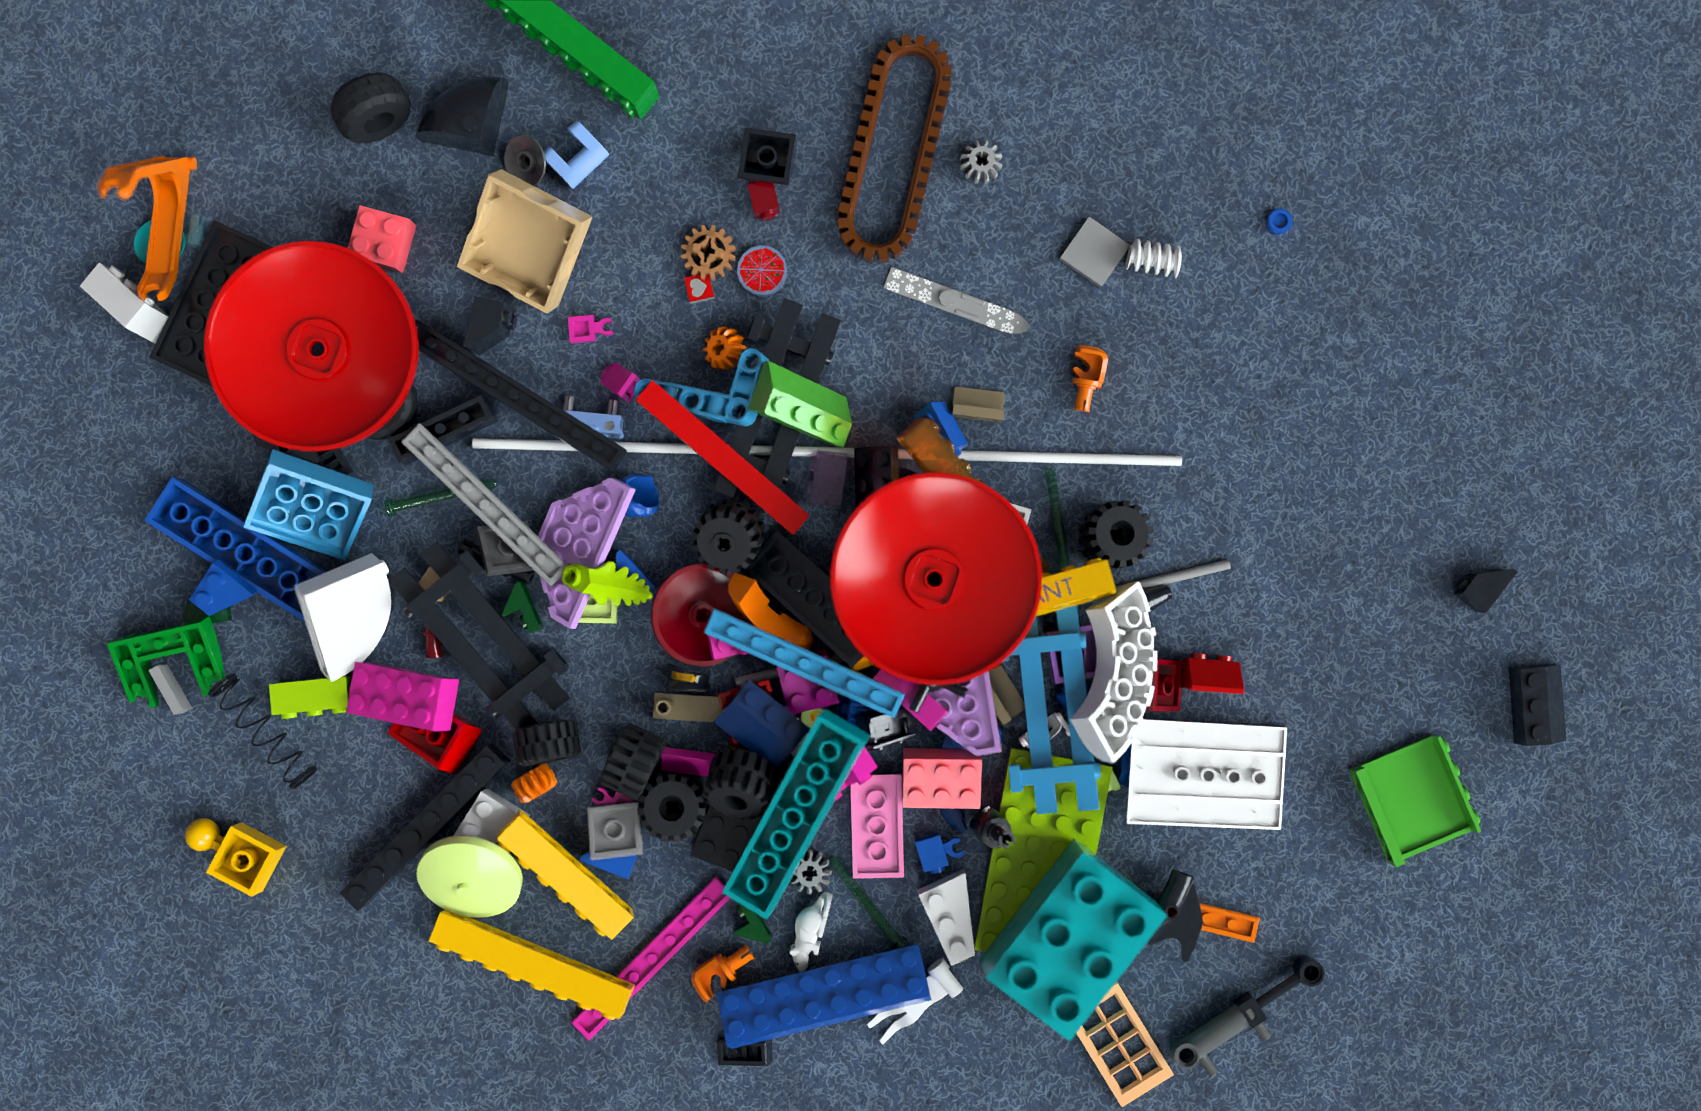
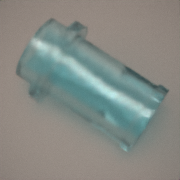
(196, 230)

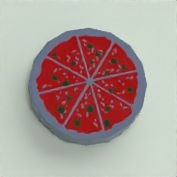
(762, 270)

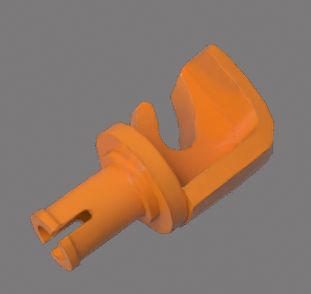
(1093, 378)
(718, 965)

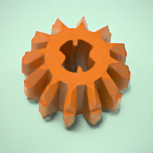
(724, 348)
(534, 783)

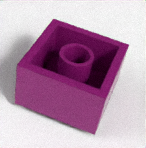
(804, 694)

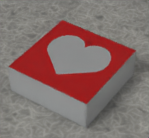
(699, 289)

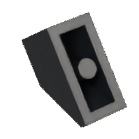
(1483, 588)

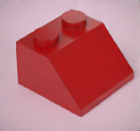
(1212, 675)

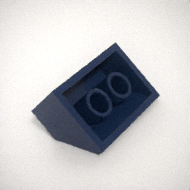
(761, 724)

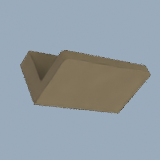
(978, 404)
(1005, 696)

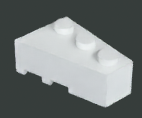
(123, 302)

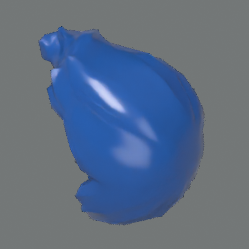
(645, 498)

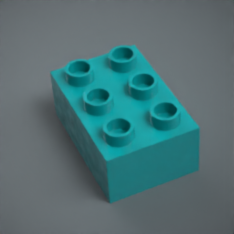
(1071, 939)

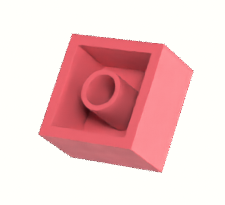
(382, 238)

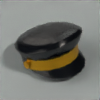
(686, 680)

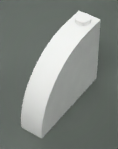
(346, 613)

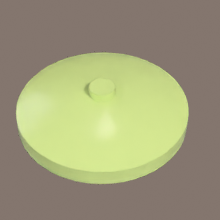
(469, 876)

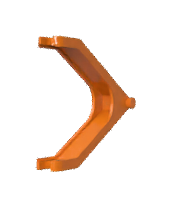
(170, 188)

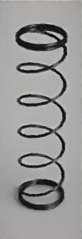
(232, 679)

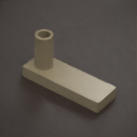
(686, 707)

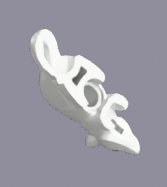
(809, 926)

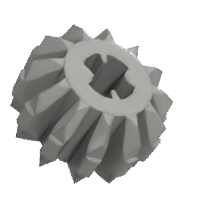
(974, 169)
(817, 877)

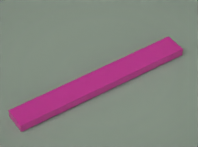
(661, 949)

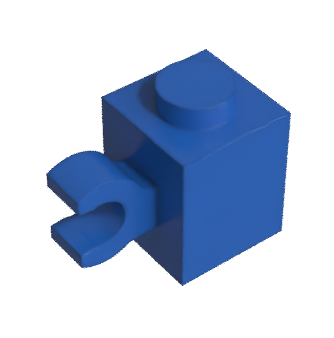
(933, 852)

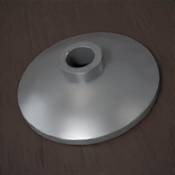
(525, 159)

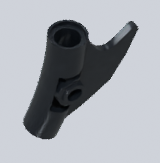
(1185, 917)

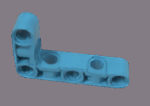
(716, 405)

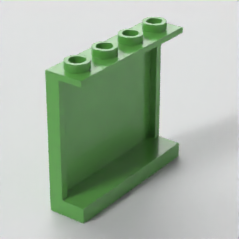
(1414, 798)

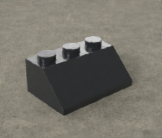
(1537, 705)

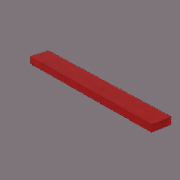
(722, 457)

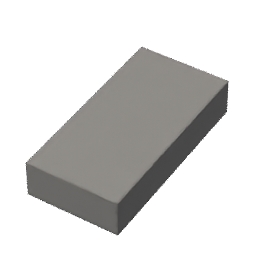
(170, 689)

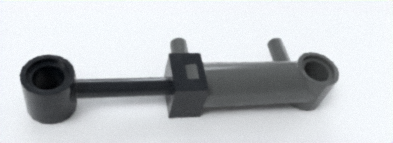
(1239, 1016)

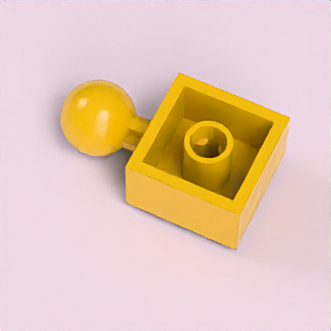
(230, 860)

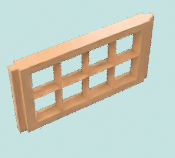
(1143, 1083)

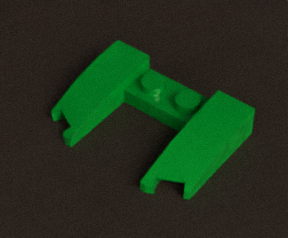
(134, 650)

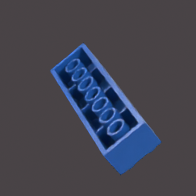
(219, 534)
(823, 996)

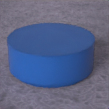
(1278, 221)

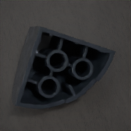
(466, 115)

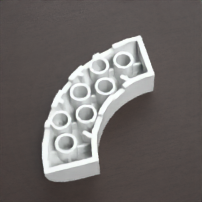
(1121, 674)

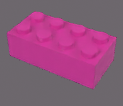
(402, 696)

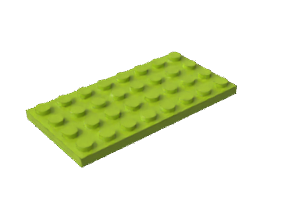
(1037, 844)

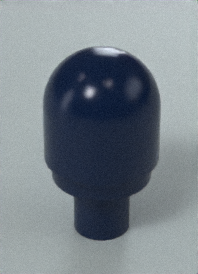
(954, 817)

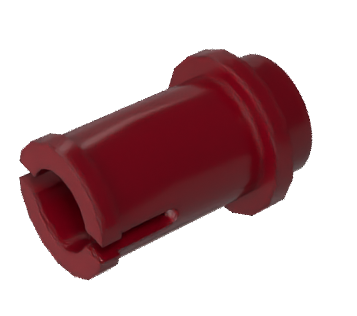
(432, 644)

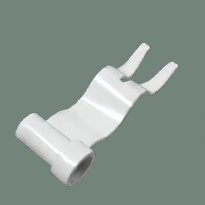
(940, 984)

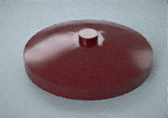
(684, 608)

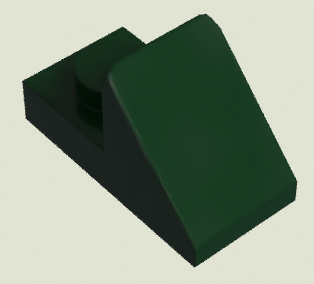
(521, 601)
(754, 928)

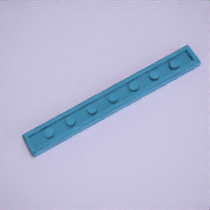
(804, 663)

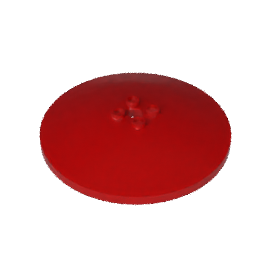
(264, 339)
(985, 569)

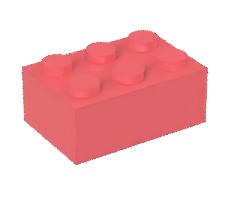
(941, 778)

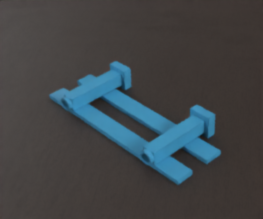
(1043, 773)

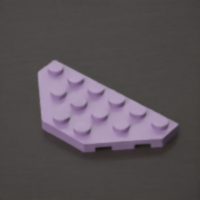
(582, 533)
(971, 719)

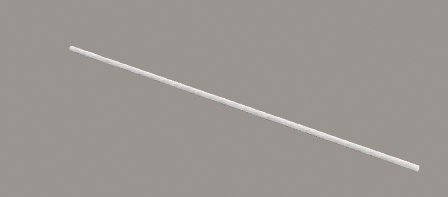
(803, 451)

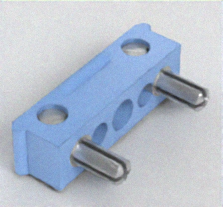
(606, 424)

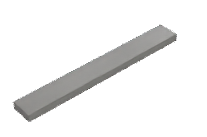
(485, 504)

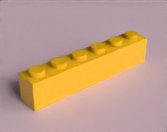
(564, 874)

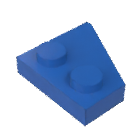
(220, 589)

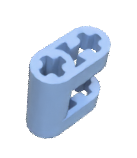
(583, 162)

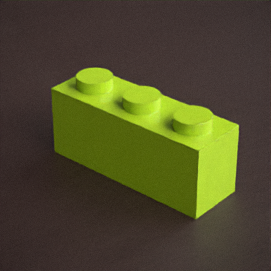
(310, 696)

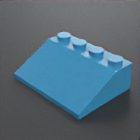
(309, 505)

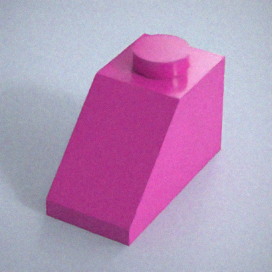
(619, 381)

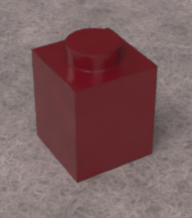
(764, 200)

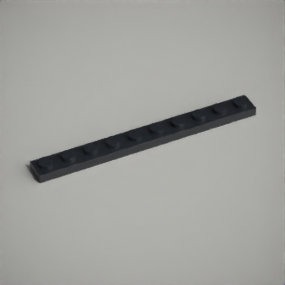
(519, 398)

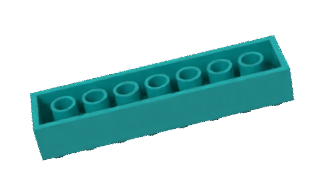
(796, 813)

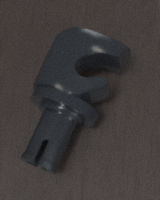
(991, 828)

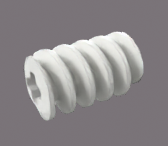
(1154, 257)

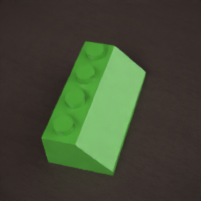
(801, 405)

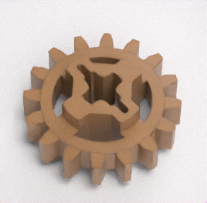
(698, 249)

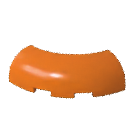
(755, 609)

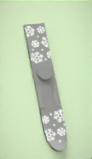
(955, 302)

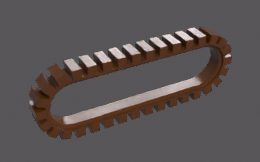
(869, 118)

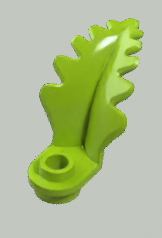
(606, 583)

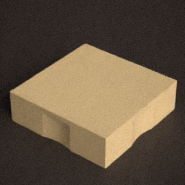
(524, 240)

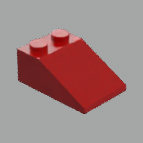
(440, 748)

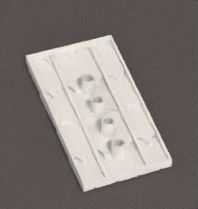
(1207, 775)

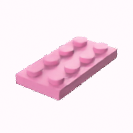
(877, 827)

